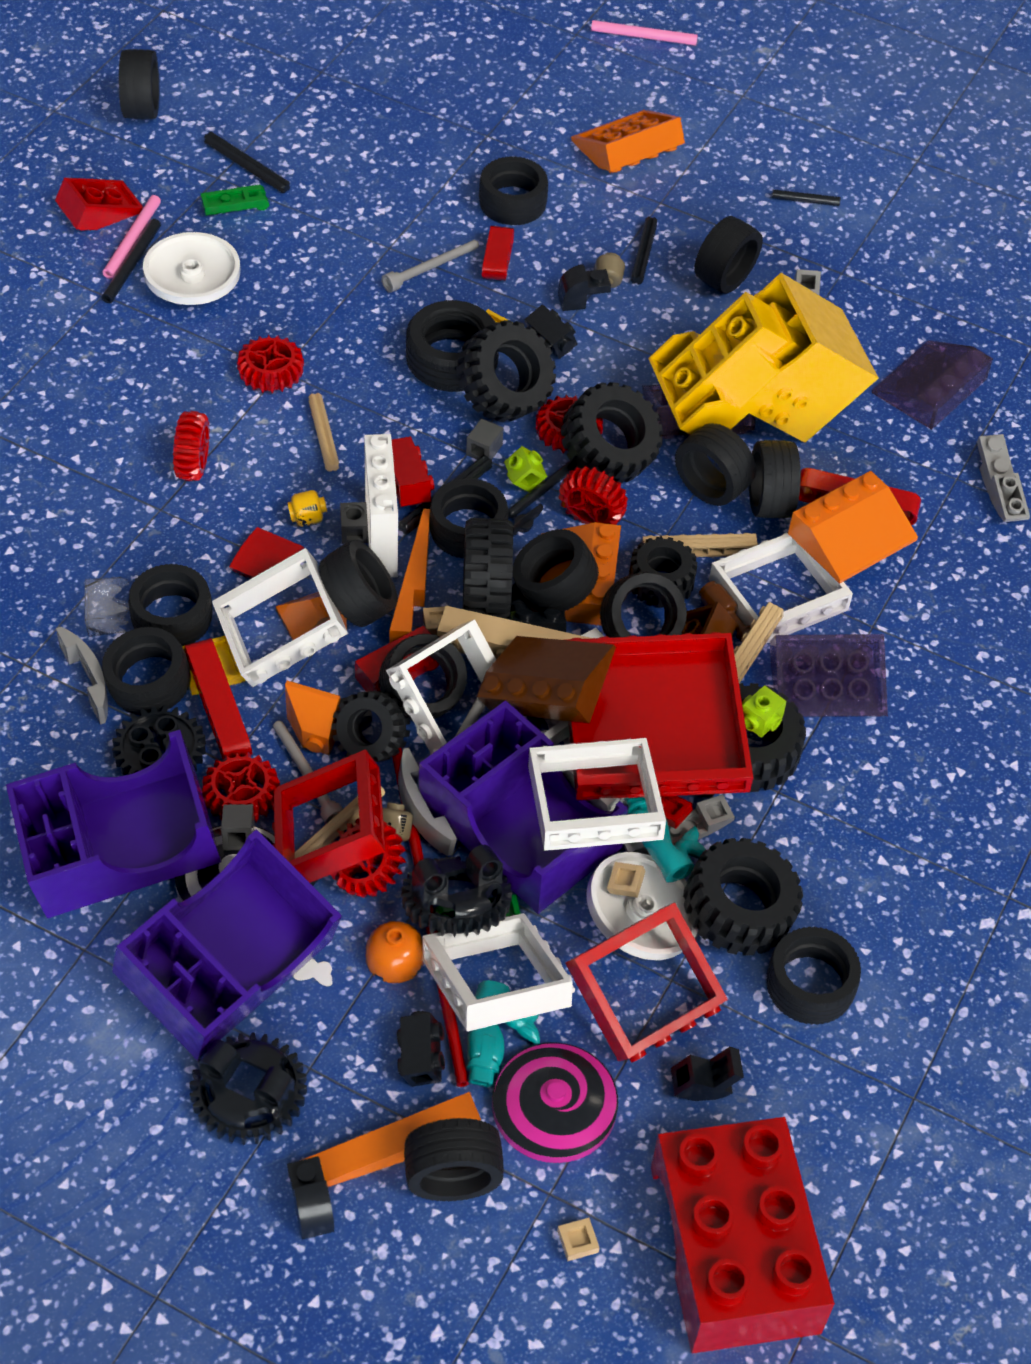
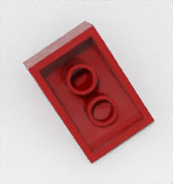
(96, 202)

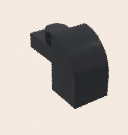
(579, 283)
(707, 1079)
(311, 1198)

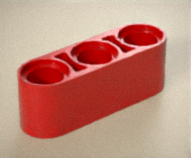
(498, 253)

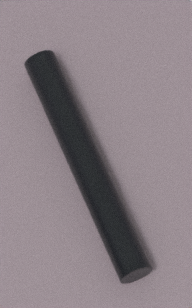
(806, 197)

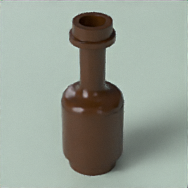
(713, 593)

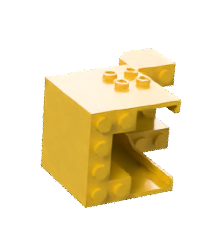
(769, 357)

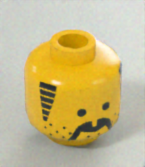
(307, 508)

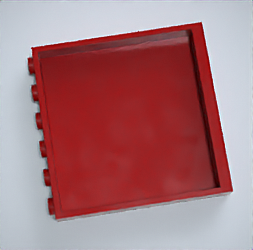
(686, 704)

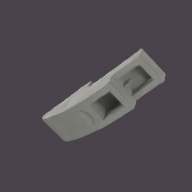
(1000, 480)

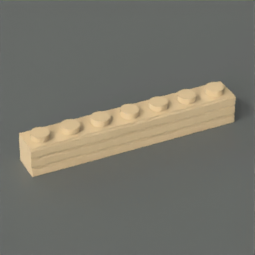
(715, 544)
(757, 637)

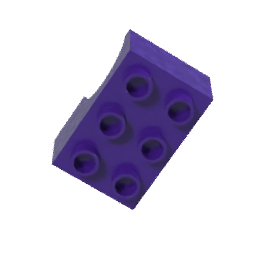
(489, 800)
(111, 835)
(226, 946)

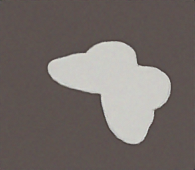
(320, 971)

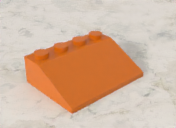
(630, 139)
(852, 527)
(604, 544)

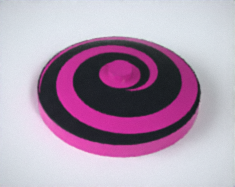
(554, 1102)

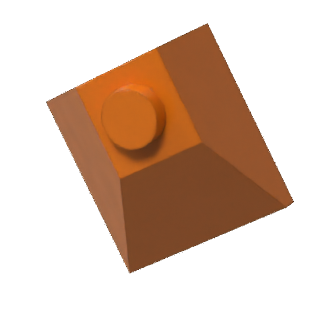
(304, 614)
(311, 716)

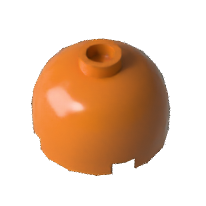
(395, 952)

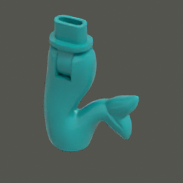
(670, 858)
(487, 1044)

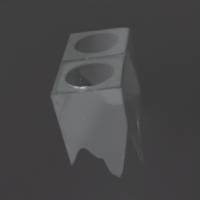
(102, 610)

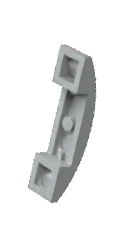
(77, 650)
(707, 817)
(434, 830)

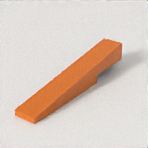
(414, 582)
(386, 1145)

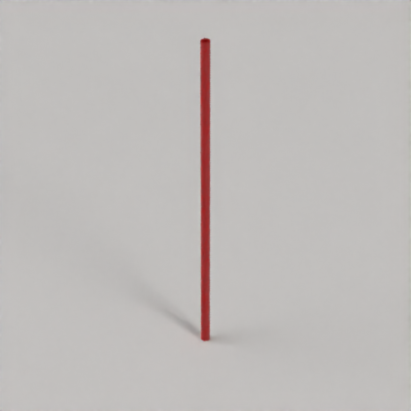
(448, 1013)

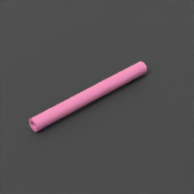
(643, 32)
(131, 237)

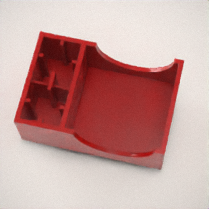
(742, 1235)

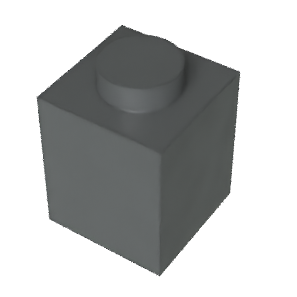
(484, 440)
(236, 825)

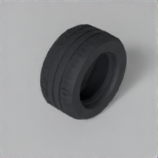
(439, 322)

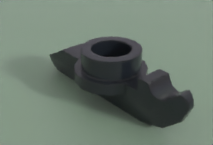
(524, 522)

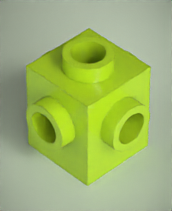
(525, 468)
(763, 711)

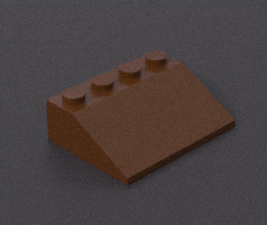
(548, 678)

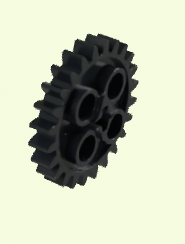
(135, 755)

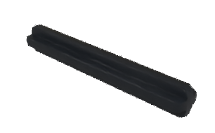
(644, 250)

